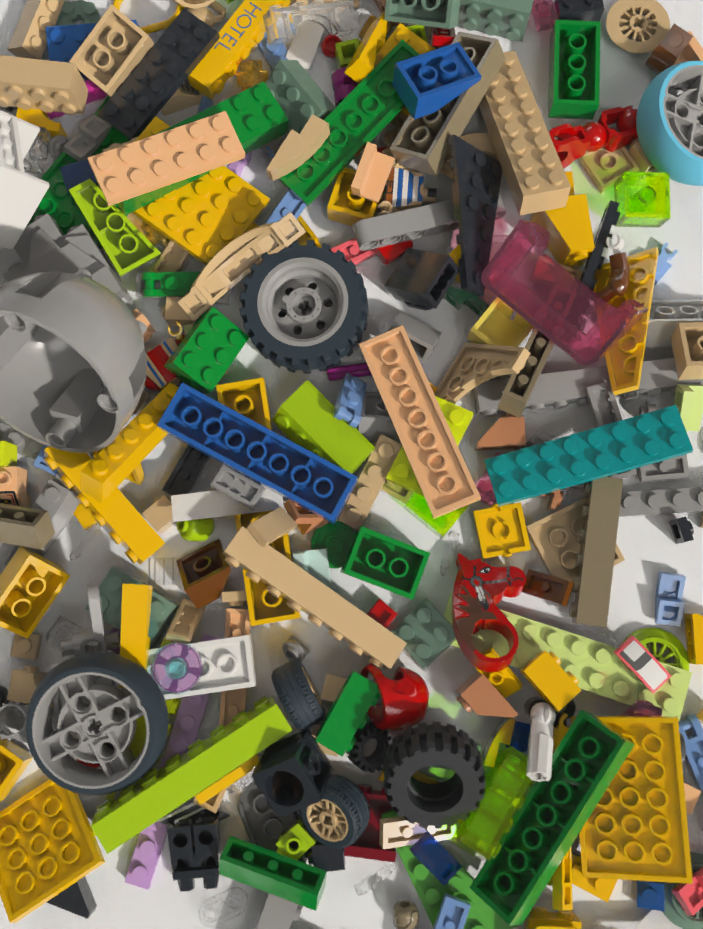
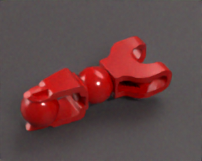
(591, 137)

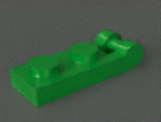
(172, 283)

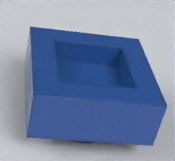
(651, 895)

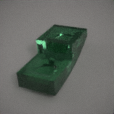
(459, 298)

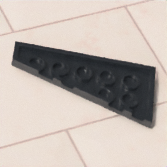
(475, 209)

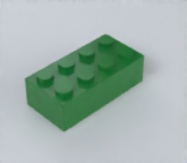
(574, 69)

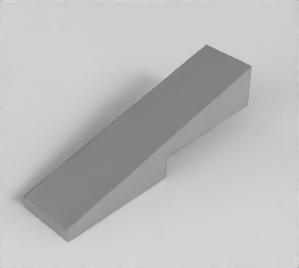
(605, 411)

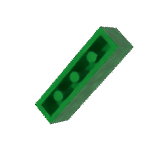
(272, 872)

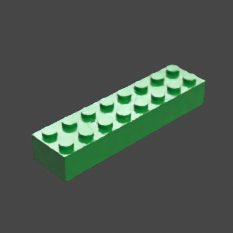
(255, 119)
(551, 818)

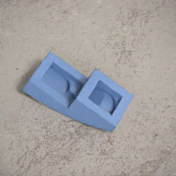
(668, 598)

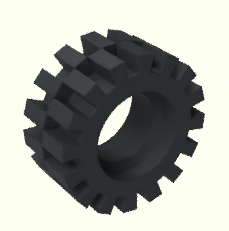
(376, 759)

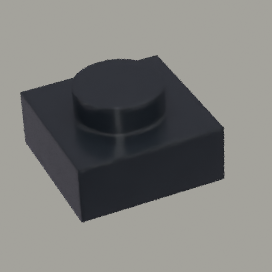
(682, 530)

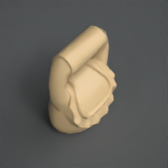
(208, 16)

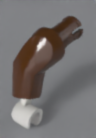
(619, 273)

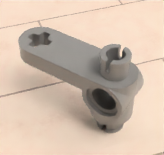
(78, 644)

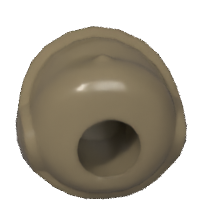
(405, 915)

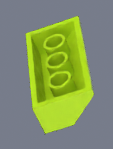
(310, 424)

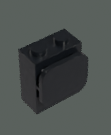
(422, 278)

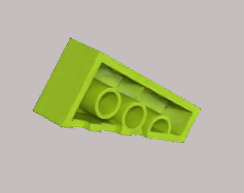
(118, 237)

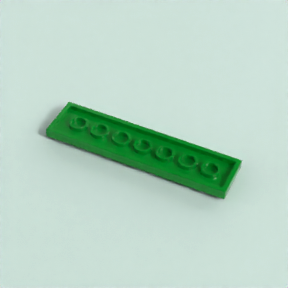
(351, 126)

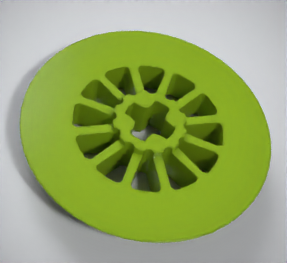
(666, 639)

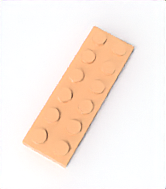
(166, 158)

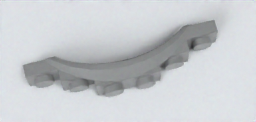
(59, 503)

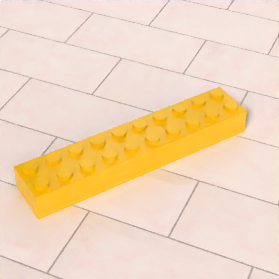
(252, 401)

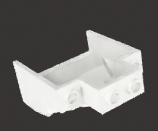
(18, 191)

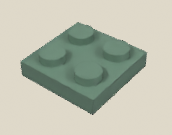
(425, 633)

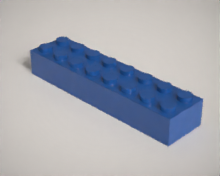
(258, 453)

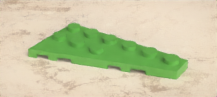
(432, 890)

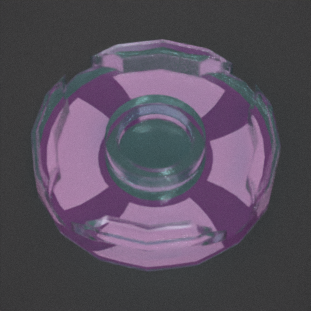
(176, 668)

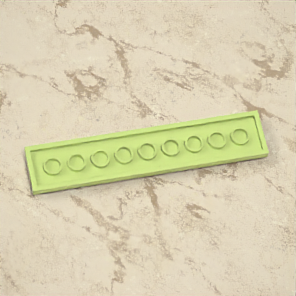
(587, 660)

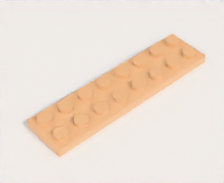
(419, 422)

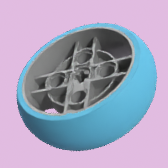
(673, 125)

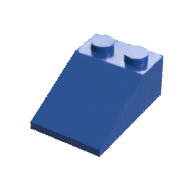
(434, 79)

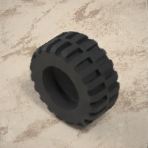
(439, 802)

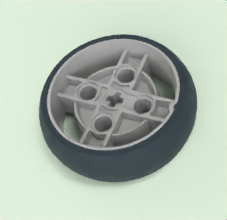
(119, 766)

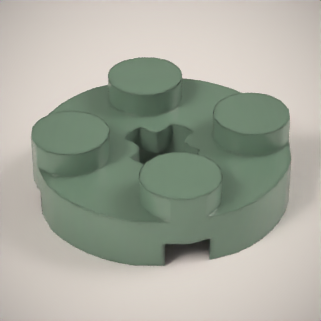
(78, 10)

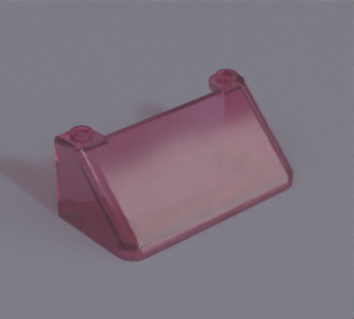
(554, 298)

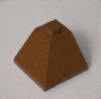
(204, 573)

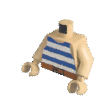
(405, 189)

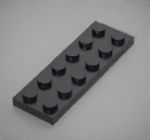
(159, 75)

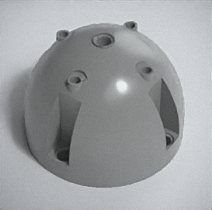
(68, 360)

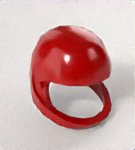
(403, 699)

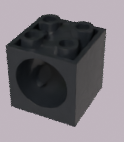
(293, 773)

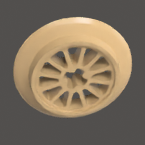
(651, 30)

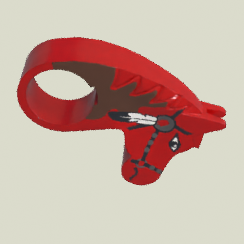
(474, 607)

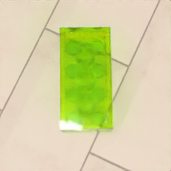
(503, 794)

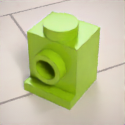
(298, 833)

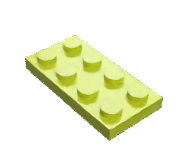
(401, 470)

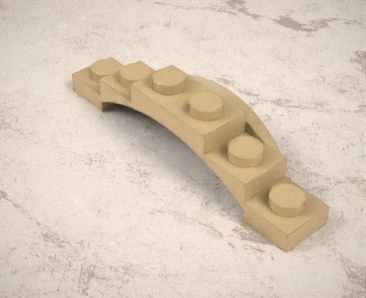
(235, 260)

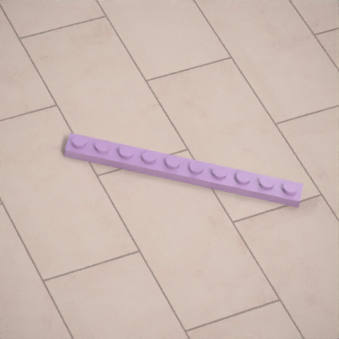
(153, 837)

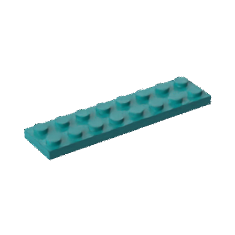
(588, 455)

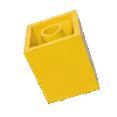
(569, 231)

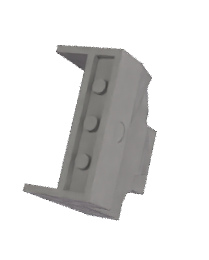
(47, 249)

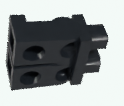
(195, 851)

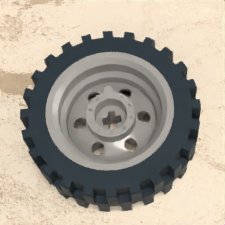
(296, 269)

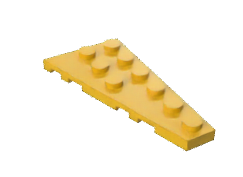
(627, 355)

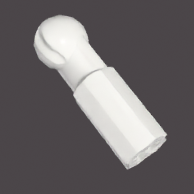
(540, 742)

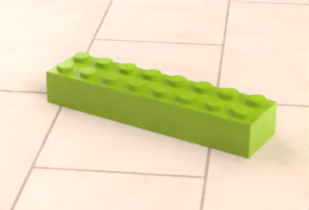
(188, 774)

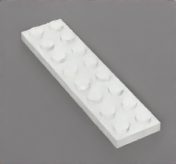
(225, 662)

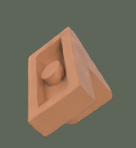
(305, 519)

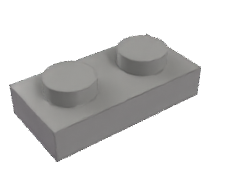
(665, 470)

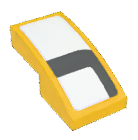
(501, 734)

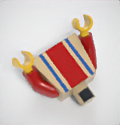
(157, 375)

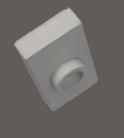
(237, 487)

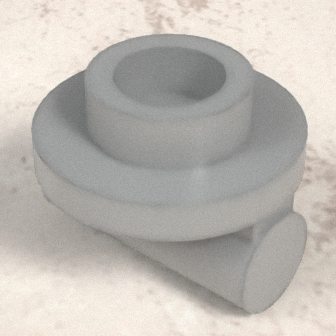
(294, 649)

